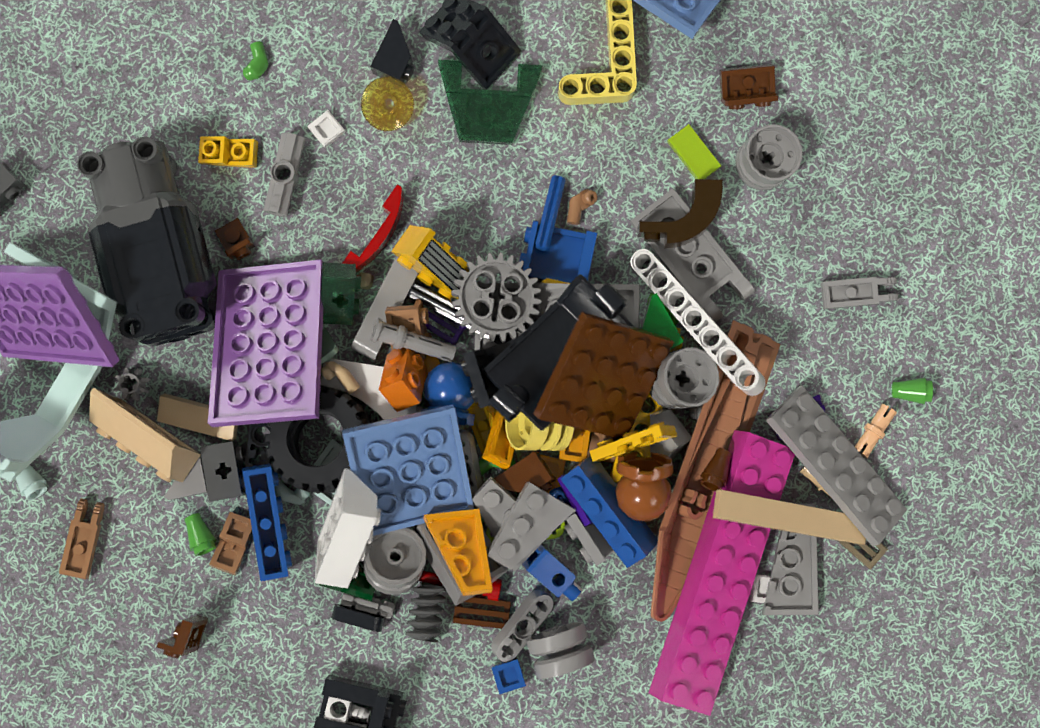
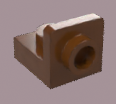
(235, 239)

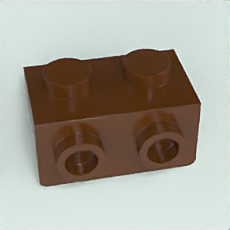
(748, 86)

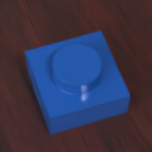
(508, 676)

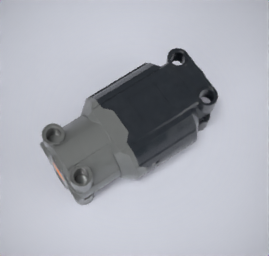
(148, 243)

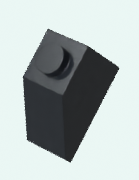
(393, 56)

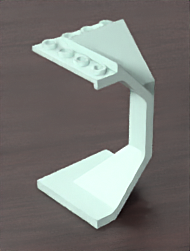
(29, 436)

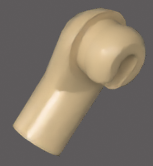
(343, 375)

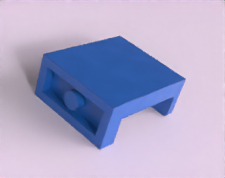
(566, 258)

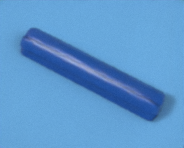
(550, 213)

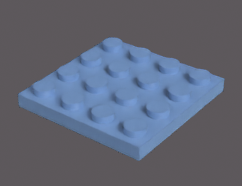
(411, 466)

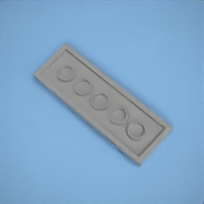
(837, 465)

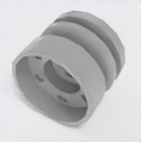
(780, 148)
(696, 376)

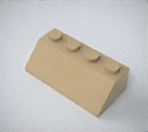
(141, 436)

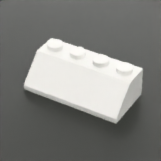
(346, 532)

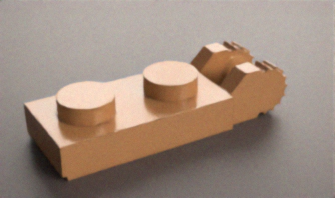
(81, 541)

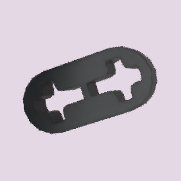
(357, 618)

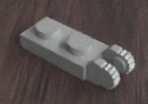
(856, 292)

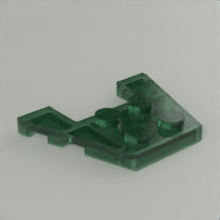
(488, 114)

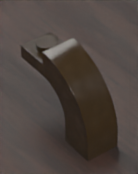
(704, 207)

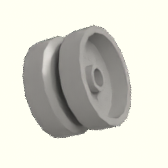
(393, 576)
(560, 650)

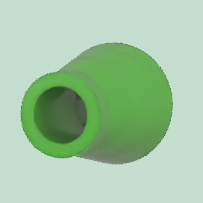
(913, 390)
(199, 535)

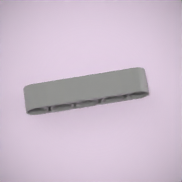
(392, 292)

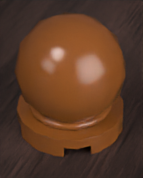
(643, 489)

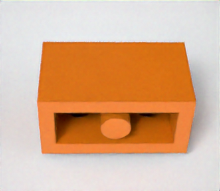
(403, 378)

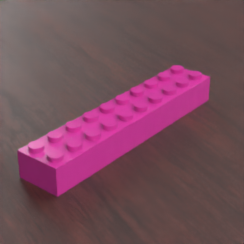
(719, 581)

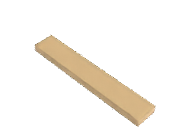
(785, 517)

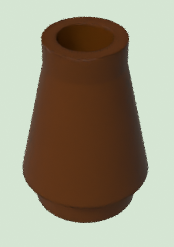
(716, 472)

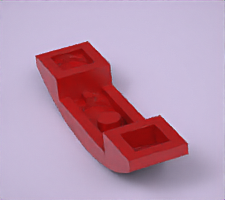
(392, 206)

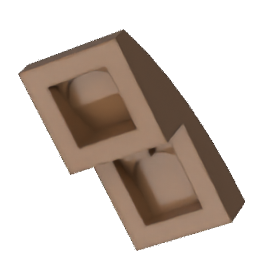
(232, 544)

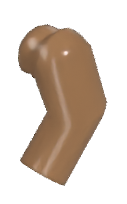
(579, 203)

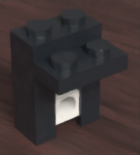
(386, 704)

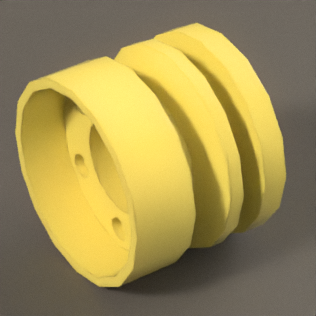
(526, 436)

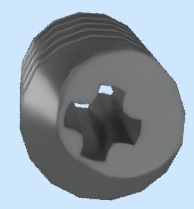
(426, 612)

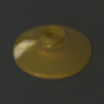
(374, 105)

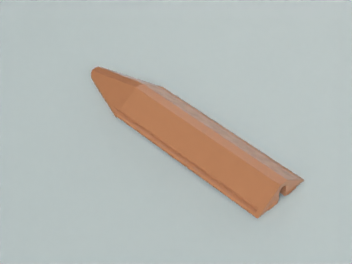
(719, 417)

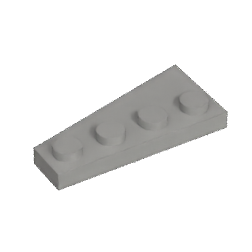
(793, 576)

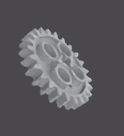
(520, 300)

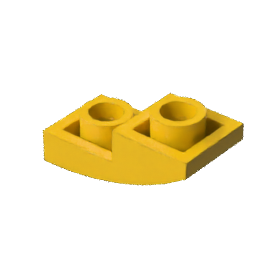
(228, 152)

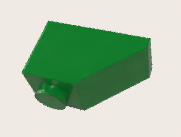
(659, 322)

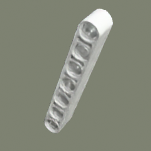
(705, 329)

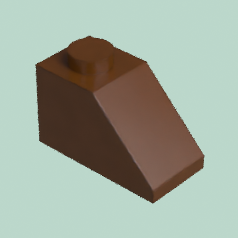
(529, 469)

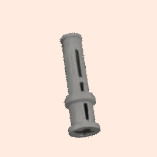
(400, 337)

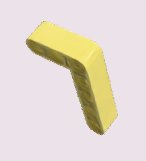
(617, 73)

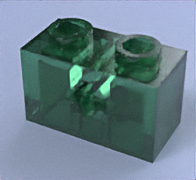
(338, 293)

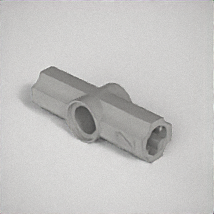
(281, 191)

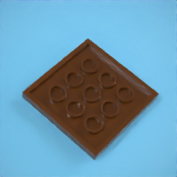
(603, 376)

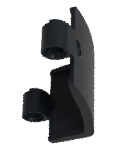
(529, 361)

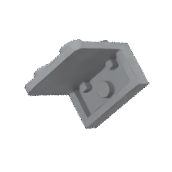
(594, 545)

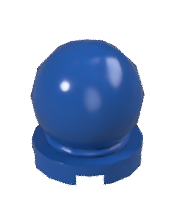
(450, 386)

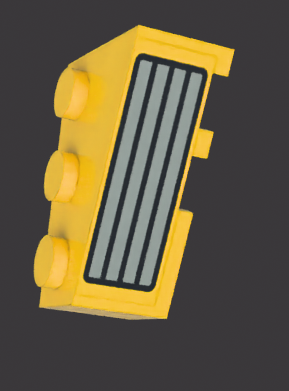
(430, 259)

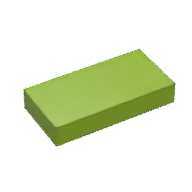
(693, 153)

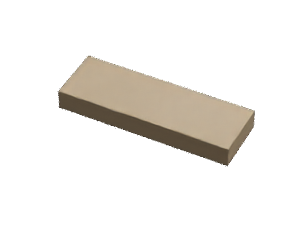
(191, 416)

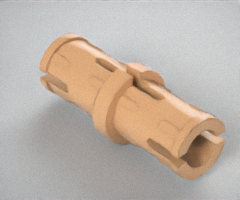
(875, 430)

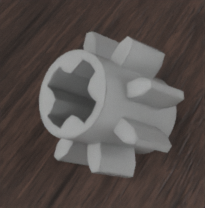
(138, 388)

